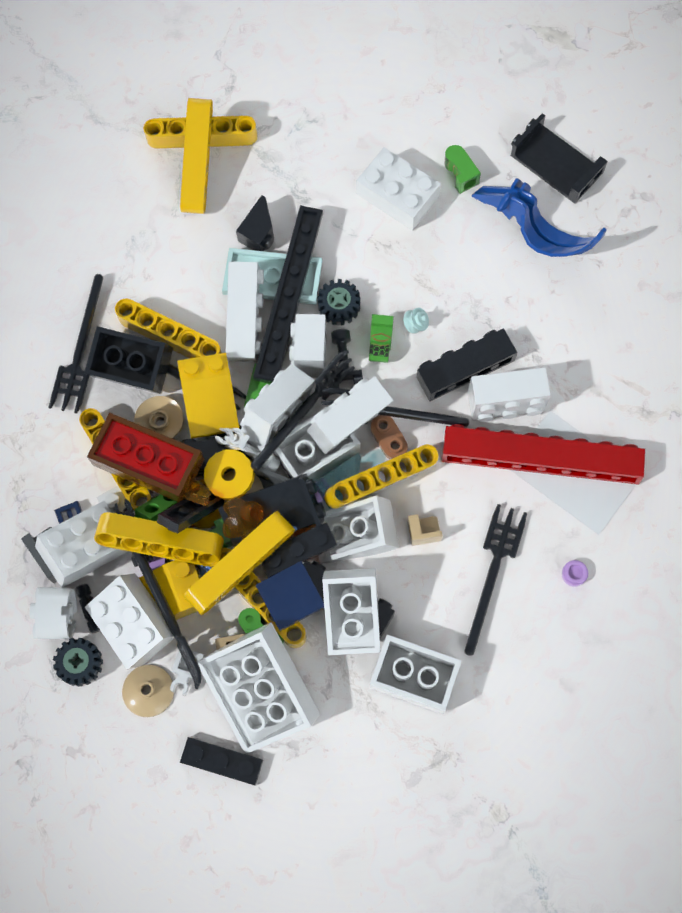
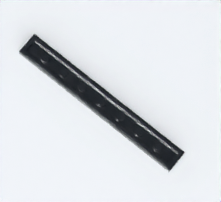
(288, 294)

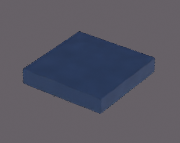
(290, 596)

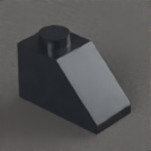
(256, 228)

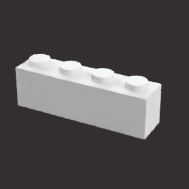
(243, 311)

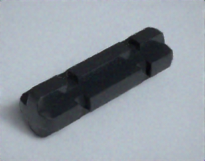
(83, 592)

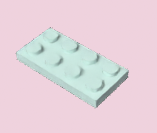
(273, 264)

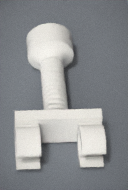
(239, 442)

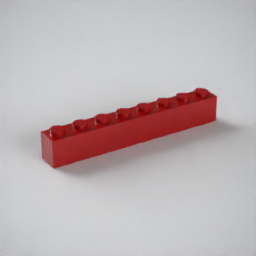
(543, 454)

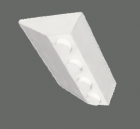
(259, 689)

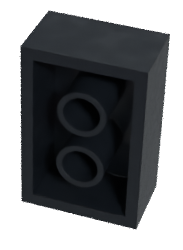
(128, 360)

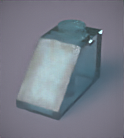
(342, 472)

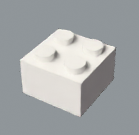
(309, 344)

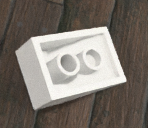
(361, 530)
(351, 611)

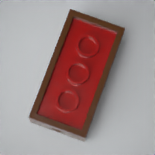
(145, 457)

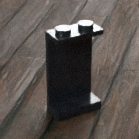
(556, 160)
(291, 498)

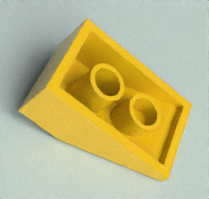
(208, 395)
(174, 581)

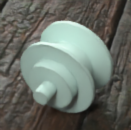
(416, 320)

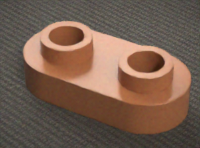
(388, 436)

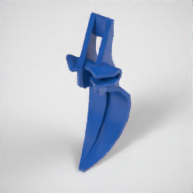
(536, 231)

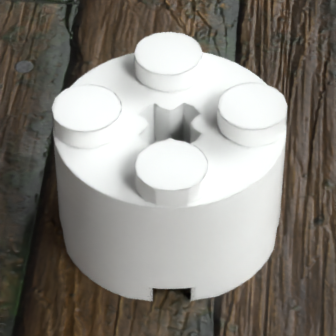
(54, 613)

